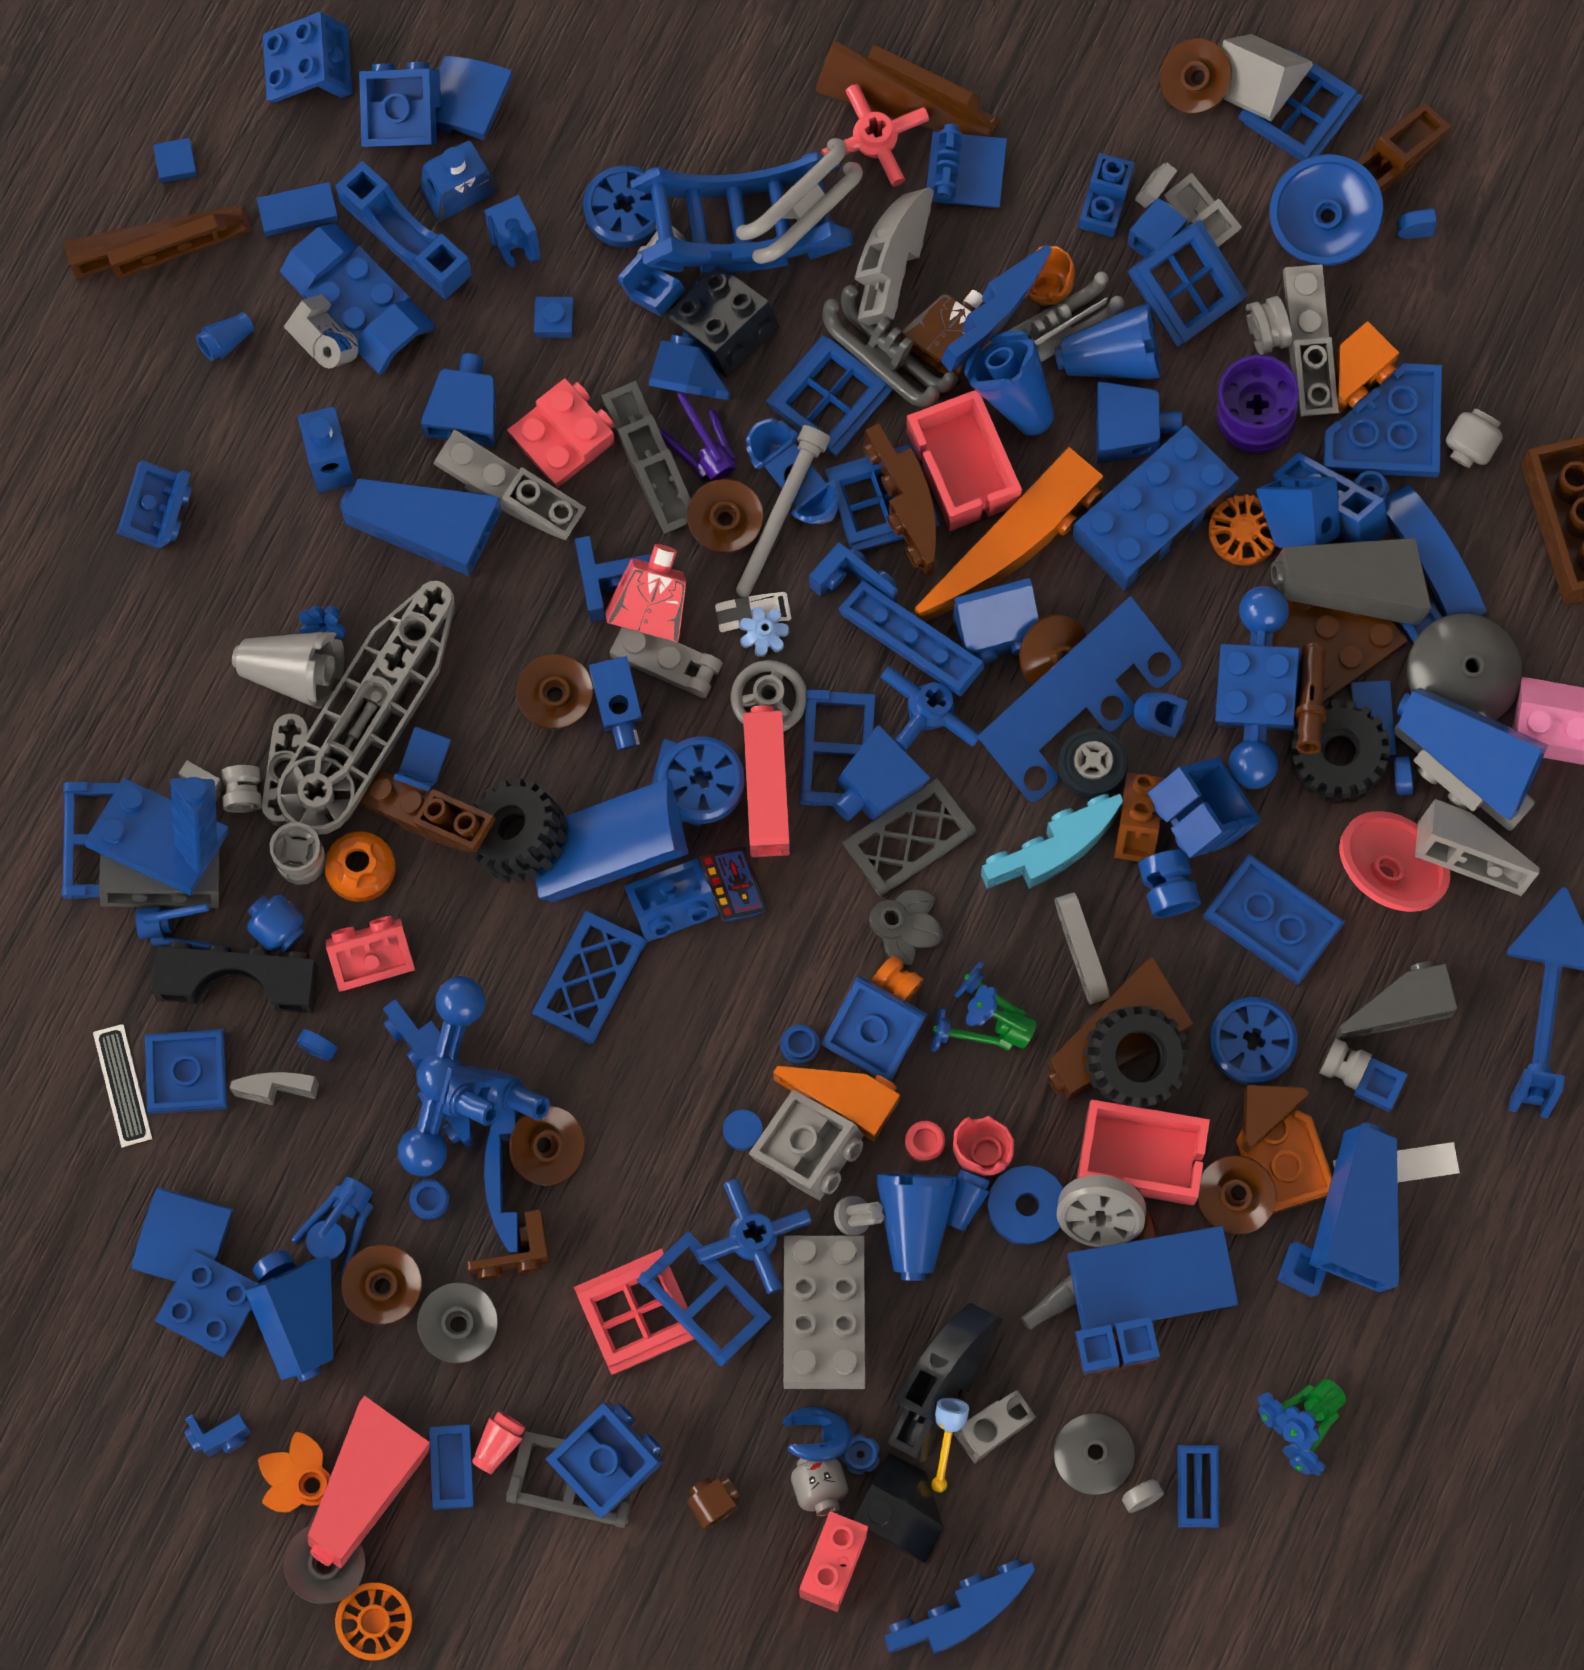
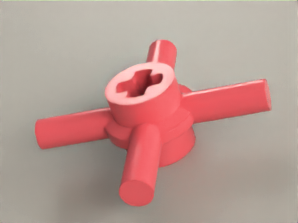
(879, 123)

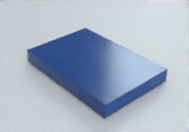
(1273, 919)

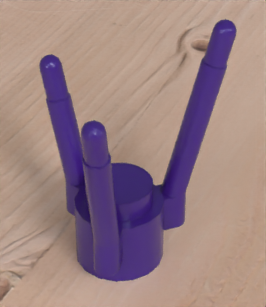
(715, 460)

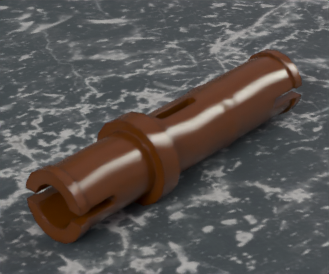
(1310, 712)

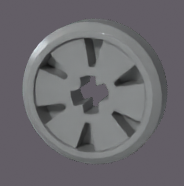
(1089, 1194)

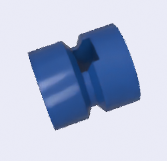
(1169, 883)

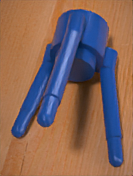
(156, 921)
(348, 1200)

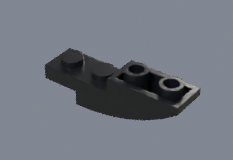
(944, 1368)

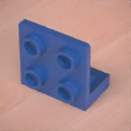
(307, 56)

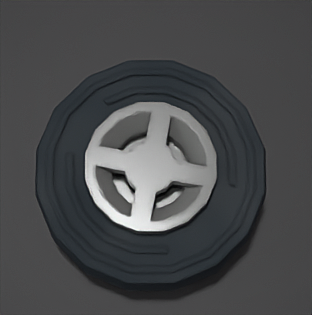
(1092, 750)

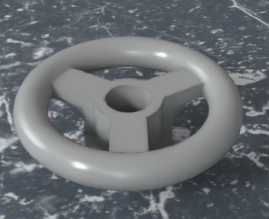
(769, 683)

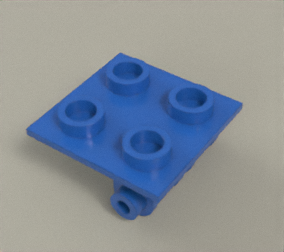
(966, 168)
(207, 1304)

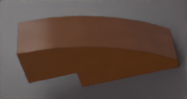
(1404, 146)

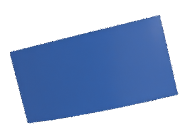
(1106, 195)

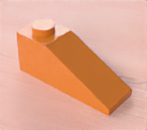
(850, 1095)

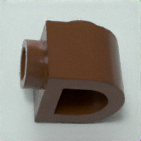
(713, 1501)

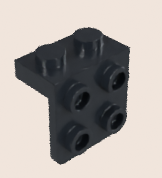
(725, 319)

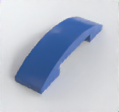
(1439, 559)
(505, 1222)

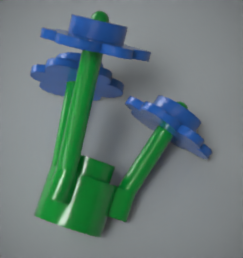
(1299, 1427)

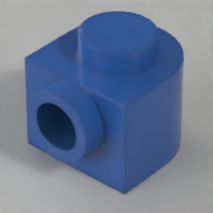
(1160, 713)

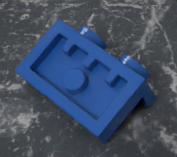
(671, 900)

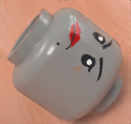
(819, 1485)

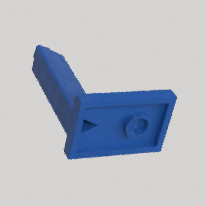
(161, 835)

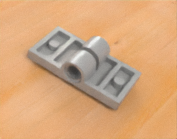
(824, 1312)

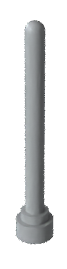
(811, 444)

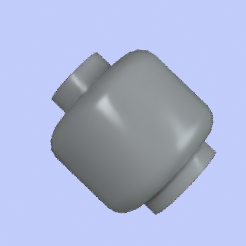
(1474, 438)

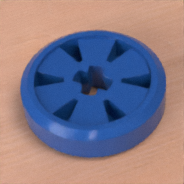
(614, 225)
(714, 760)
(1231, 1051)

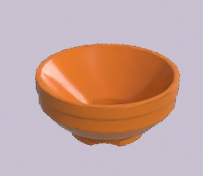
(365, 884)

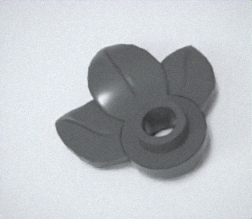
(912, 924)

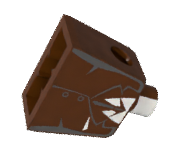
(939, 327)

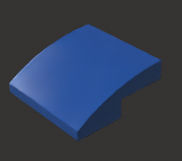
(470, 95)
(176, 1228)

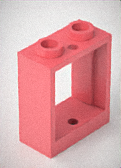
(837, 1545)

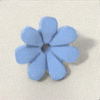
(761, 638)

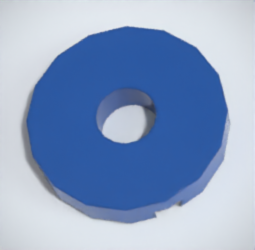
(1003, 1212)

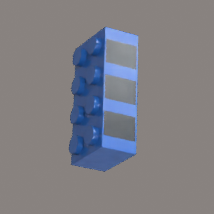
(1155, 507)

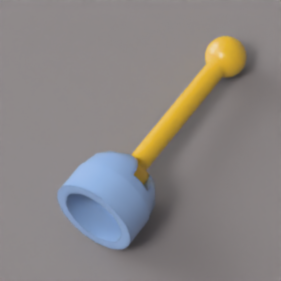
(951, 1416)

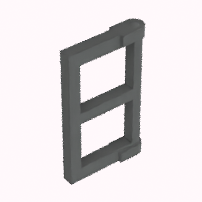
(566, 1507)

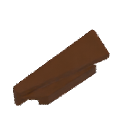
(902, 87)

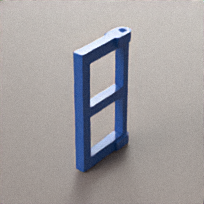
(810, 747)
(73, 789)
(724, 1279)

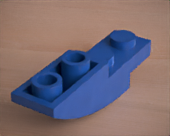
(422, 1044)
(978, 1605)

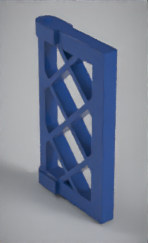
(574, 950)

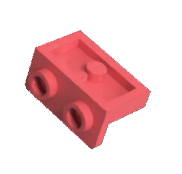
(369, 953)

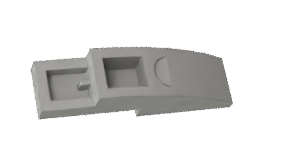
(890, 245)
(1311, 346)
(518, 490)

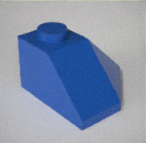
(687, 370)

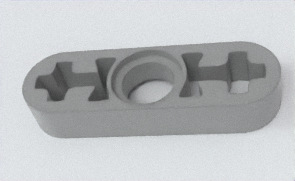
(278, 741)
(1082, 948)

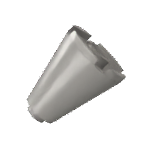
(293, 664)

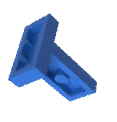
(599, 576)

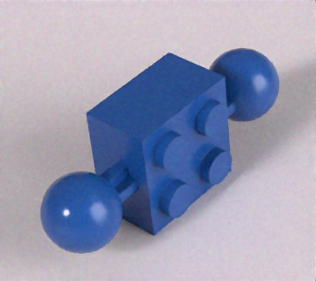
(1258, 687)

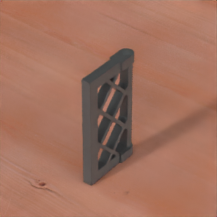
(909, 806)

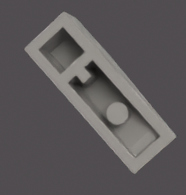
(1470, 847)

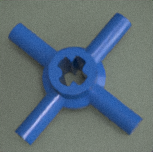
(922, 714)
(747, 1248)

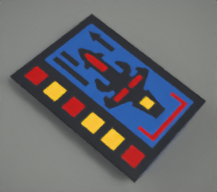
(733, 884)

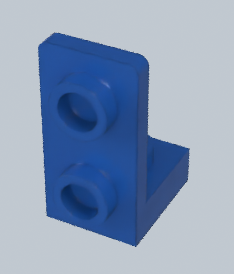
(831, 572)

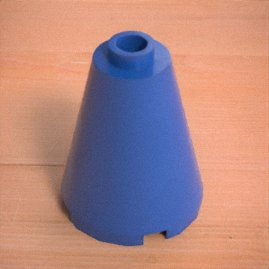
(1113, 348)
(1013, 381)
(915, 1219)

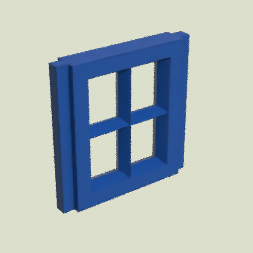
(1327, 126)
(1214, 264)
(803, 375)
(854, 472)

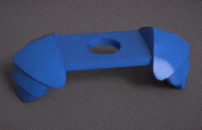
(774, 447)

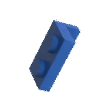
(154, 505)

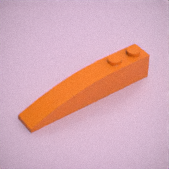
(1020, 533)

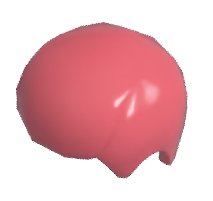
(983, 1146)

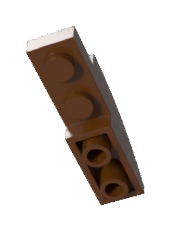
(912, 509)
(428, 813)

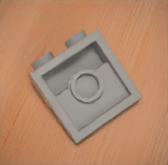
(808, 1145)

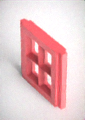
(651, 1344)

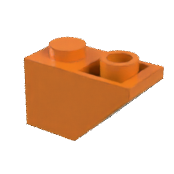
(1361, 363)

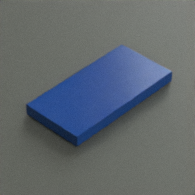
(1153, 1278)

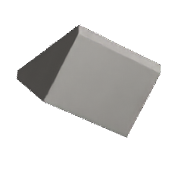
(1262, 74)

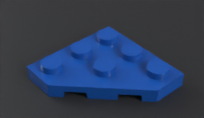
(1391, 427)

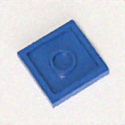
(874, 1029)
(186, 1071)

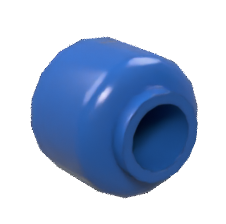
(276, 923)

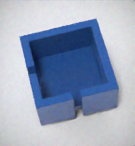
(1203, 807)

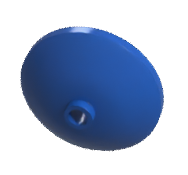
(1321, 187)

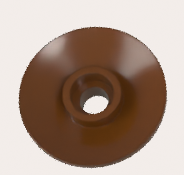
(1182, 66)
(729, 499)
(1044, 643)
(550, 674)
(562, 1151)
(1223, 1207)
(369, 1268)

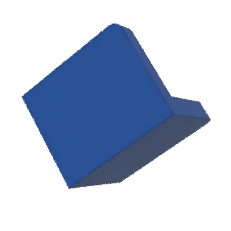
(1155, 228)

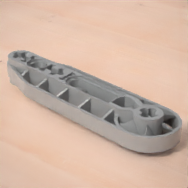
(382, 690)

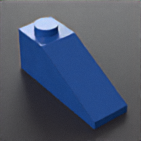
(1360, 511)

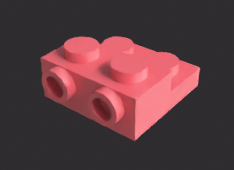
(563, 432)

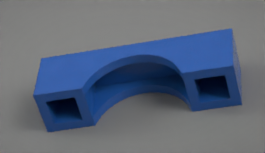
(380, 211)

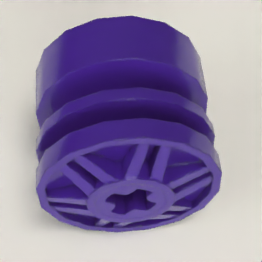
(1263, 385)

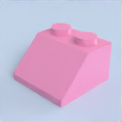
(1553, 716)

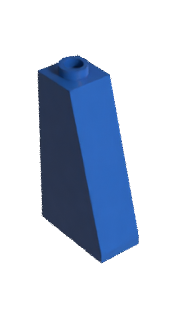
(424, 520)
(1474, 748)
(1361, 1212)

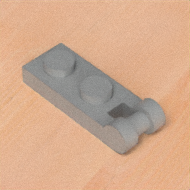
(666, 660)

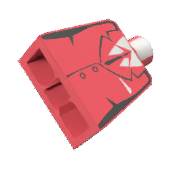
(650, 596)

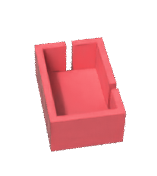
(963, 460)
(1145, 1149)

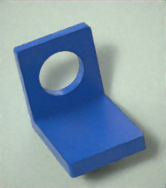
(423, 759)

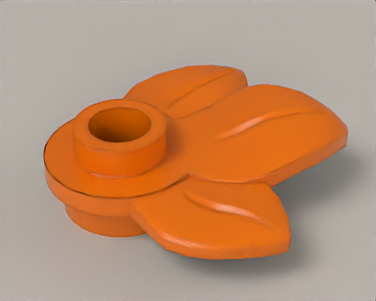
(291, 1472)

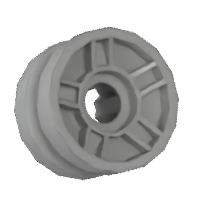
(1269, 325)

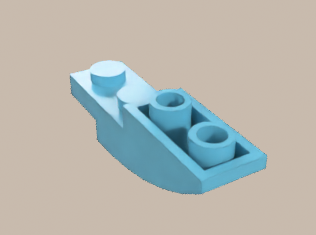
(1069, 836)

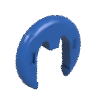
(835, 1433)

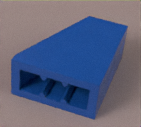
(296, 1318)

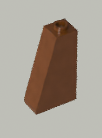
(1143, 988)

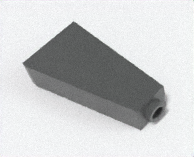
(1356, 577)

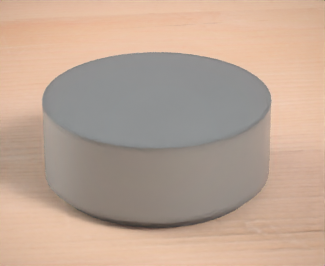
(1142, 1495)

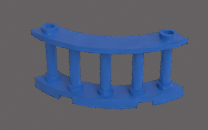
(673, 254)

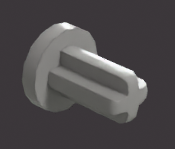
(855, 1215)

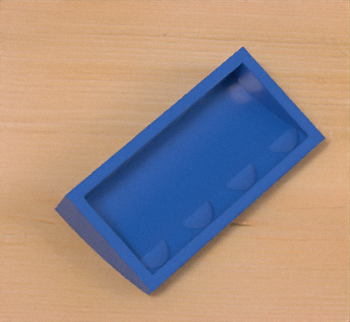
(615, 841)

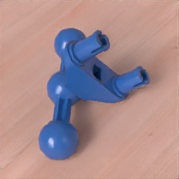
(459, 1088)

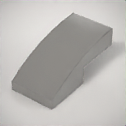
(1195, 204)
(265, 1085)

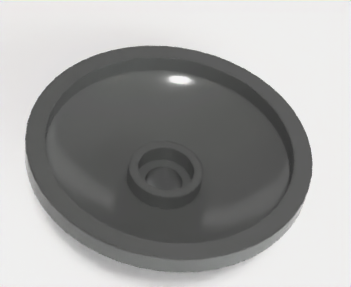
(1440, 659)

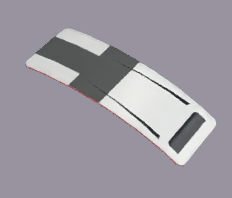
(732, 611)

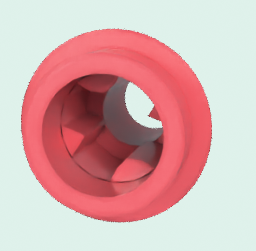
(498, 1441)

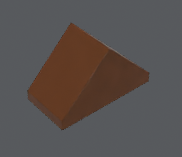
(1266, 1109)

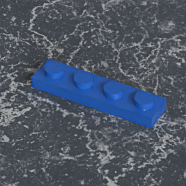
(911, 638)

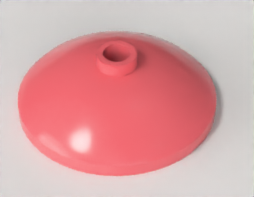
(1383, 865)

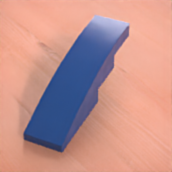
(1001, 301)

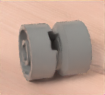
(297, 853)

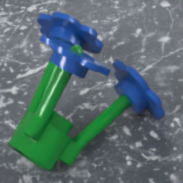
(1011, 1024)

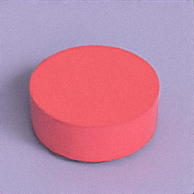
(925, 1141)

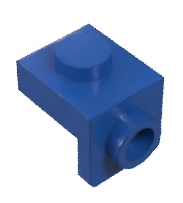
(650, 286)
(224, 1437)

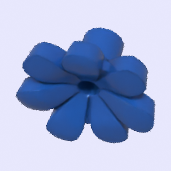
(321, 620)

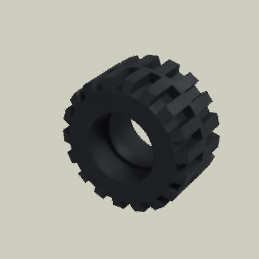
(1169, 1050)

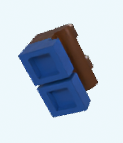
(1111, 1350)

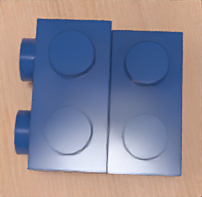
(399, 105)
(606, 1458)

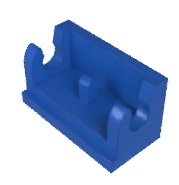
(511, 228)

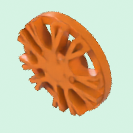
(1243, 531)
(373, 1621)

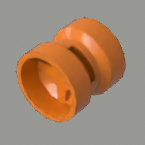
(896, 981)

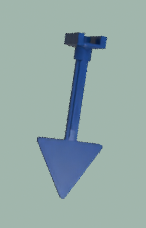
(1557, 942)

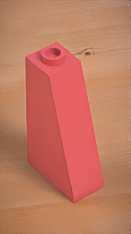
(766, 782)
(367, 1477)

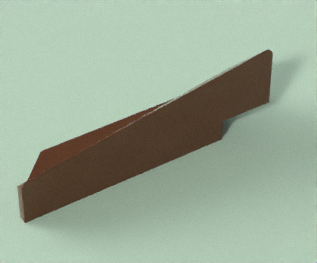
(154, 243)

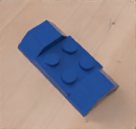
(359, 294)

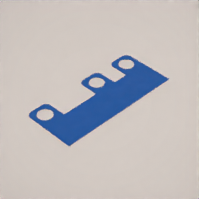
(1076, 682)

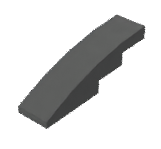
(648, 456)

